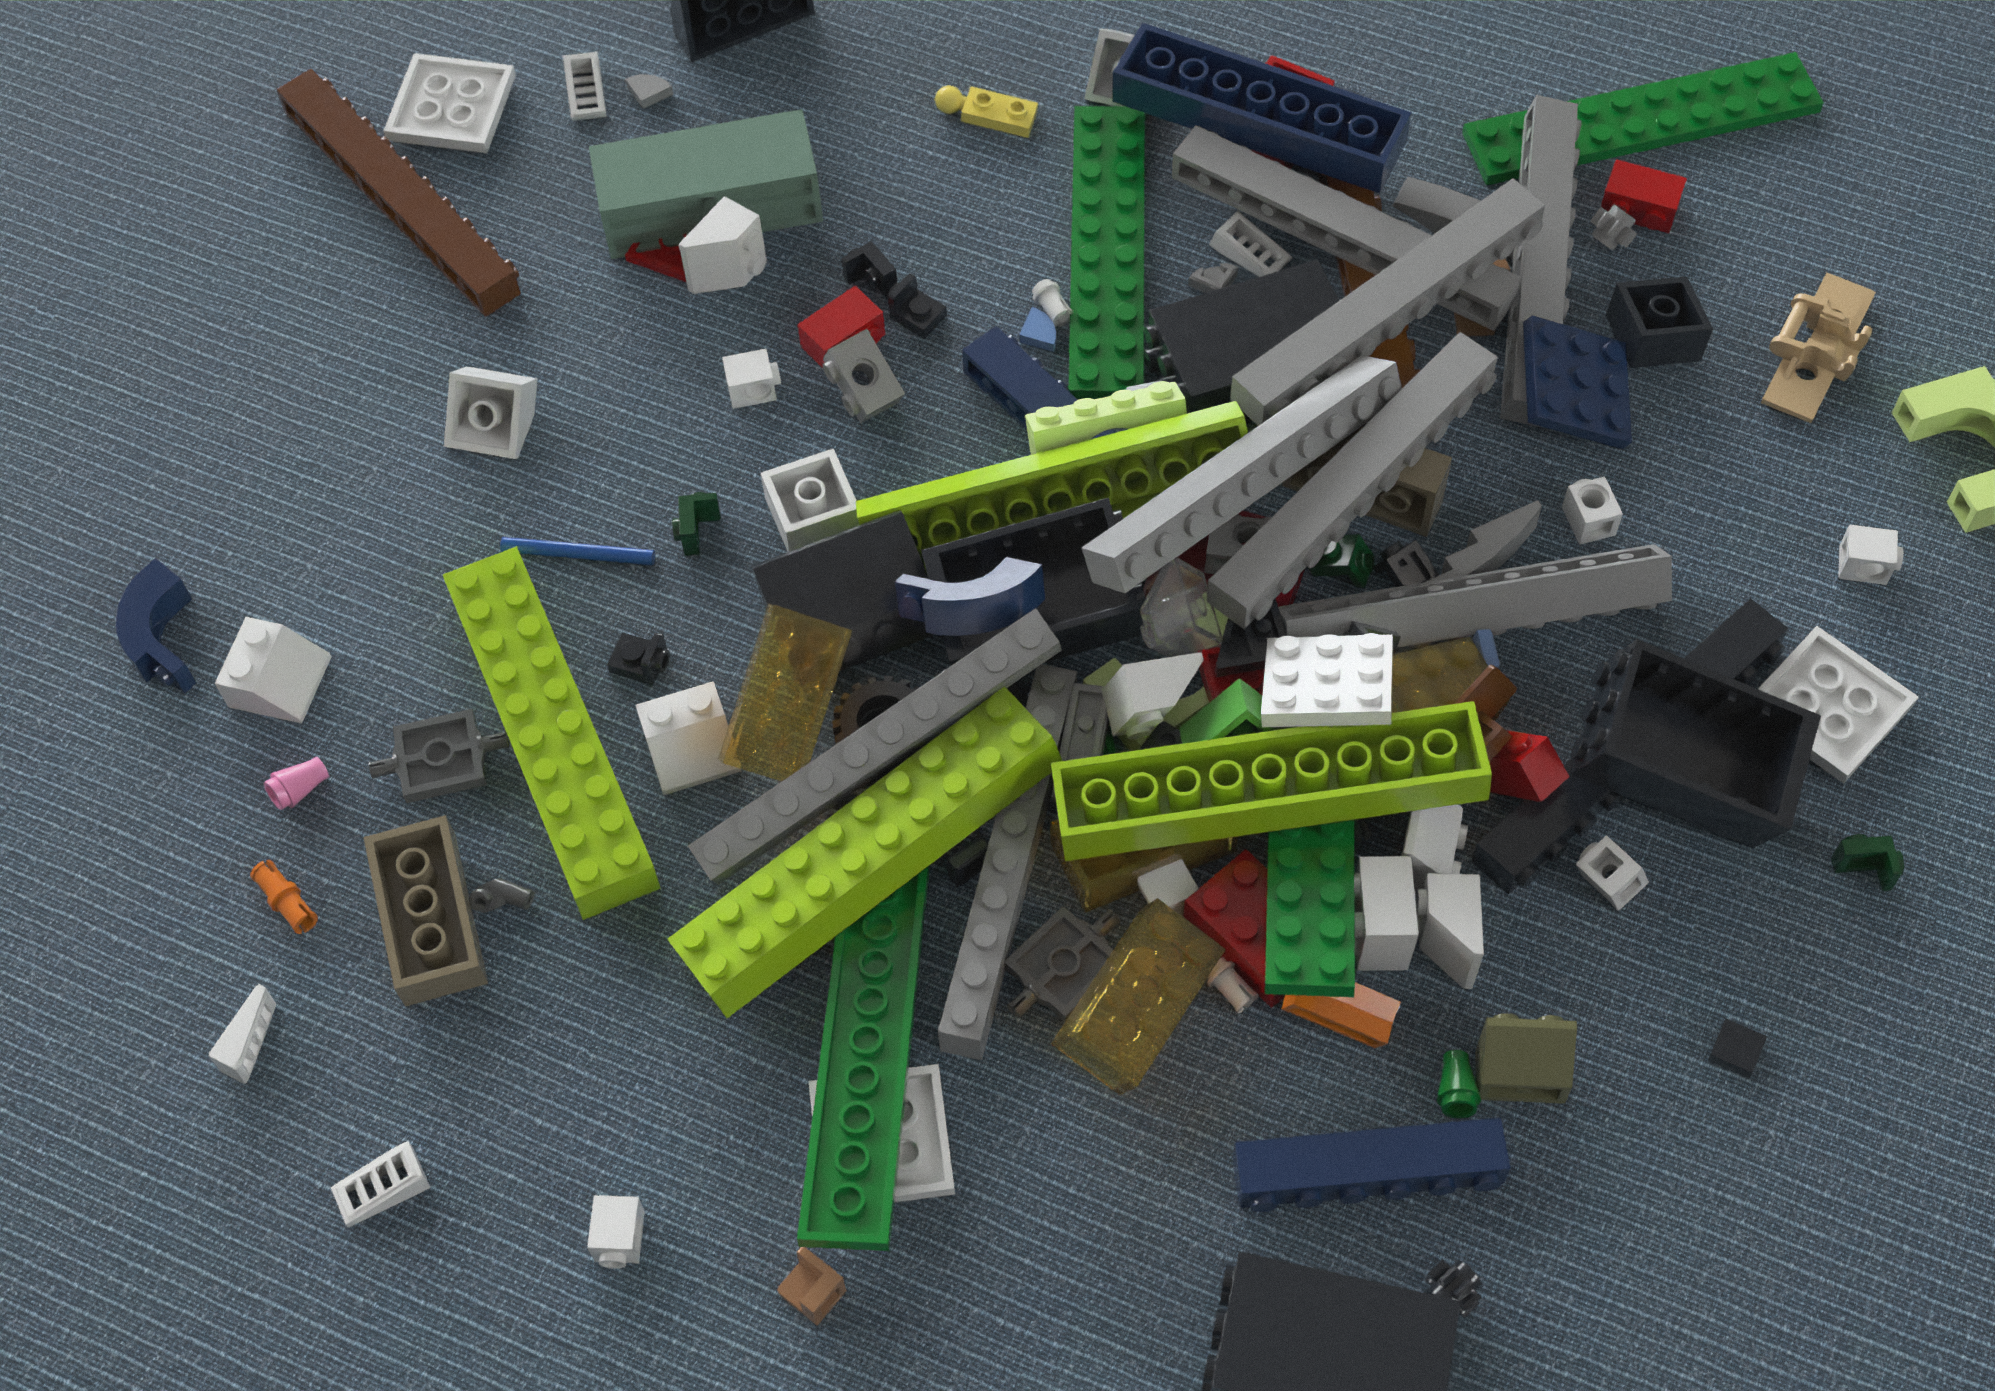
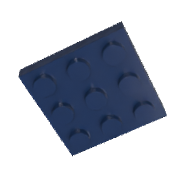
(1576, 382)

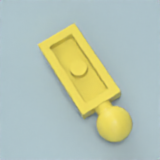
(989, 109)

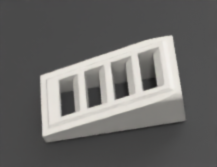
(582, 64)
(1247, 232)
(241, 1041)
(401, 1190)

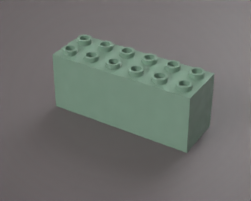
(675, 178)

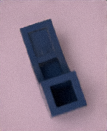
(973, 605)
(140, 621)

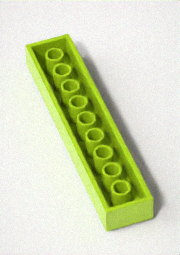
(1119, 466)
(551, 734)
(1270, 781)
(865, 851)

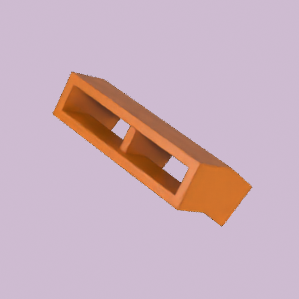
(1362, 1018)

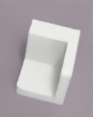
(1169, 884)

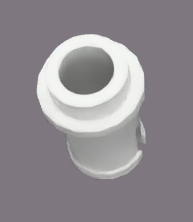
(1047, 295)
(1231, 985)

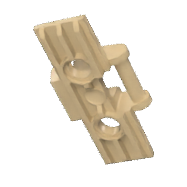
(1830, 351)

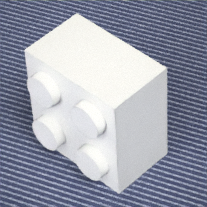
(810, 499)
(1384, 913)

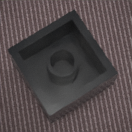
(1659, 321)

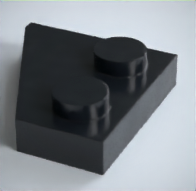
(1246, 648)

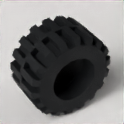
(865, 705)

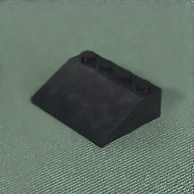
(715, 25)
(850, 585)

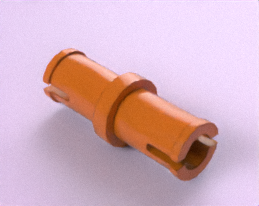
(284, 896)

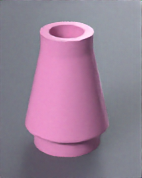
(292, 784)

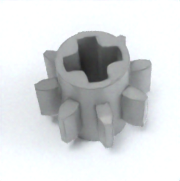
(1613, 227)

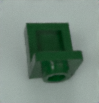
(692, 510)
(1346, 557)
(1870, 853)

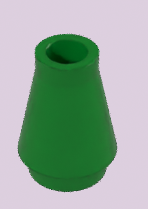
(1457, 1088)

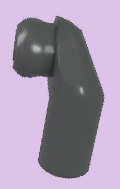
(499, 893)

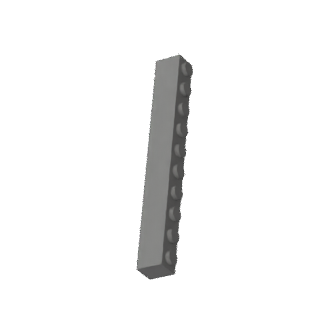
(1325, 218)
(1541, 263)
(1389, 301)
(1240, 474)
(1351, 481)
(1496, 599)
(875, 747)
(1002, 887)

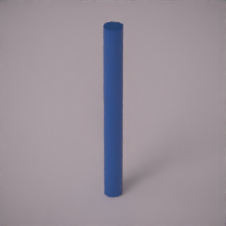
(579, 551)

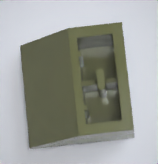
(1526, 1059)

